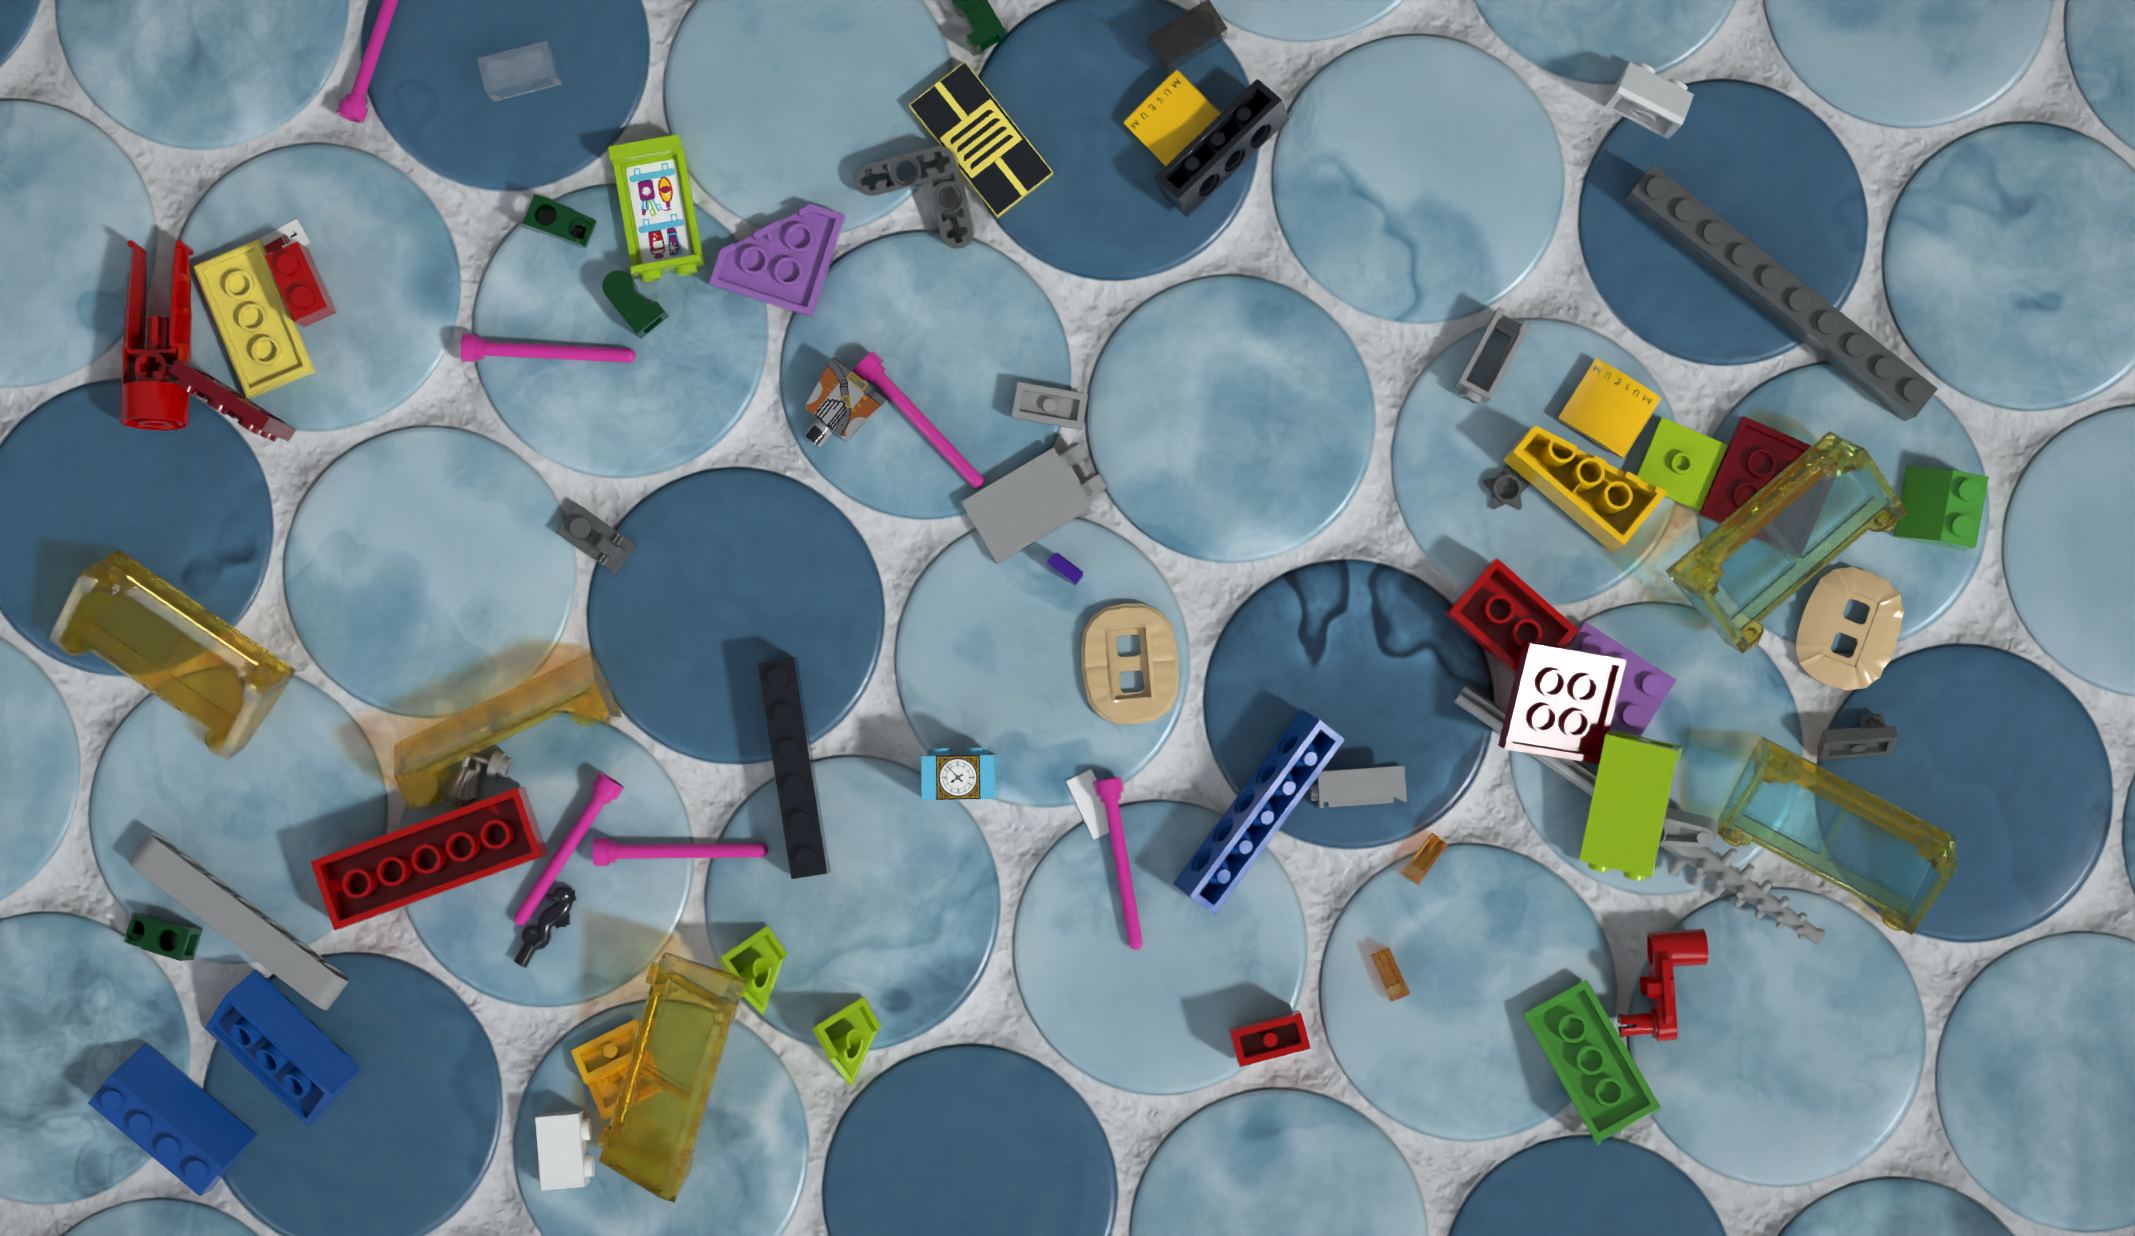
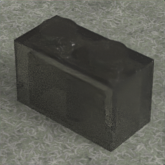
(1186, 37)

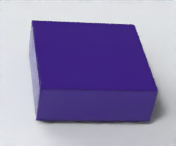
(1065, 568)

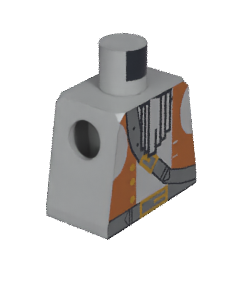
(841, 404)

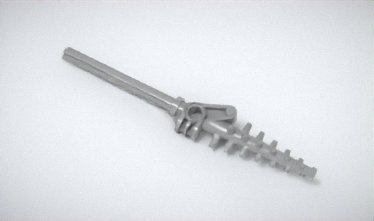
(1682, 835)

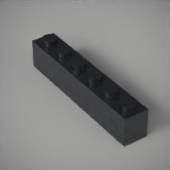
(794, 768)

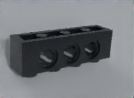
(1222, 148)

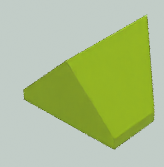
(760, 962)
(848, 1037)

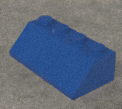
(281, 1047)
(173, 1119)

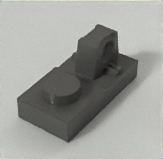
(596, 539)
(1867, 740)

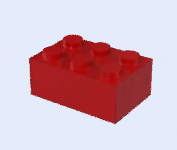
(1503, 612)

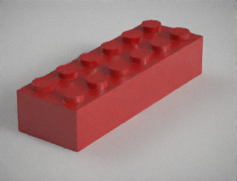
(429, 858)

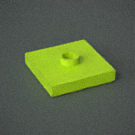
(1681, 463)

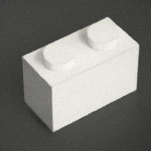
(564, 1150)

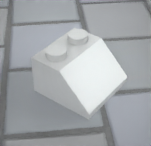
(1650, 99)

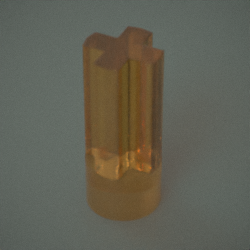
(1424, 859)
(1390, 974)

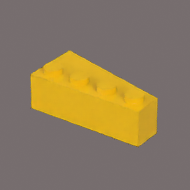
(1585, 486)

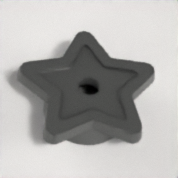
(1516, 487)

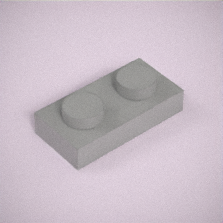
(1049, 406)

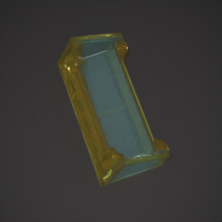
(1785, 537)
(1839, 833)

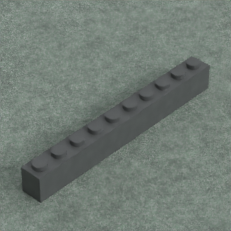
(1780, 294)

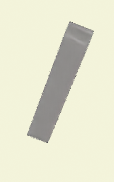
(239, 920)

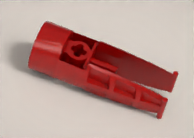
(156, 400)

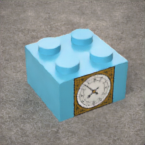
(958, 776)

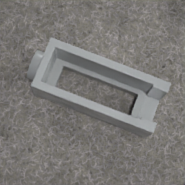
(1515, 331)
(1359, 786)

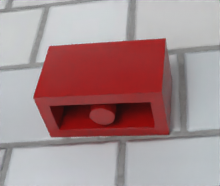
(300, 284)
(1269, 1038)

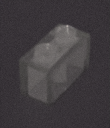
(519, 71)

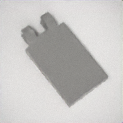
(1031, 502)

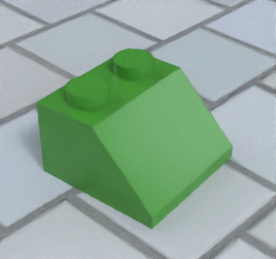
(1942, 507)

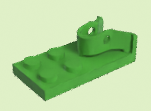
(1591, 1061)

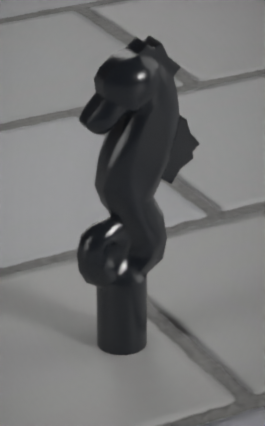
(556, 915)

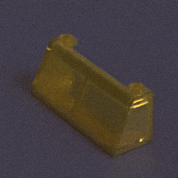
(172, 649)
(424, 757)
(671, 1074)

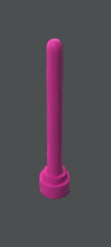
(354, 104)
(477, 348)
(872, 370)
(603, 792)
(1109, 792)
(609, 851)

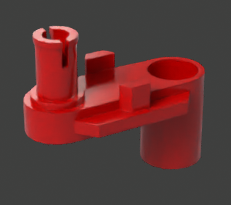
(1664, 952)

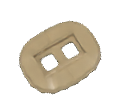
(1825, 618)
(1156, 661)

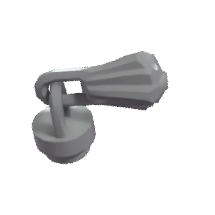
(464, 785)

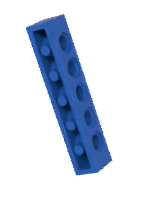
(1258, 811)

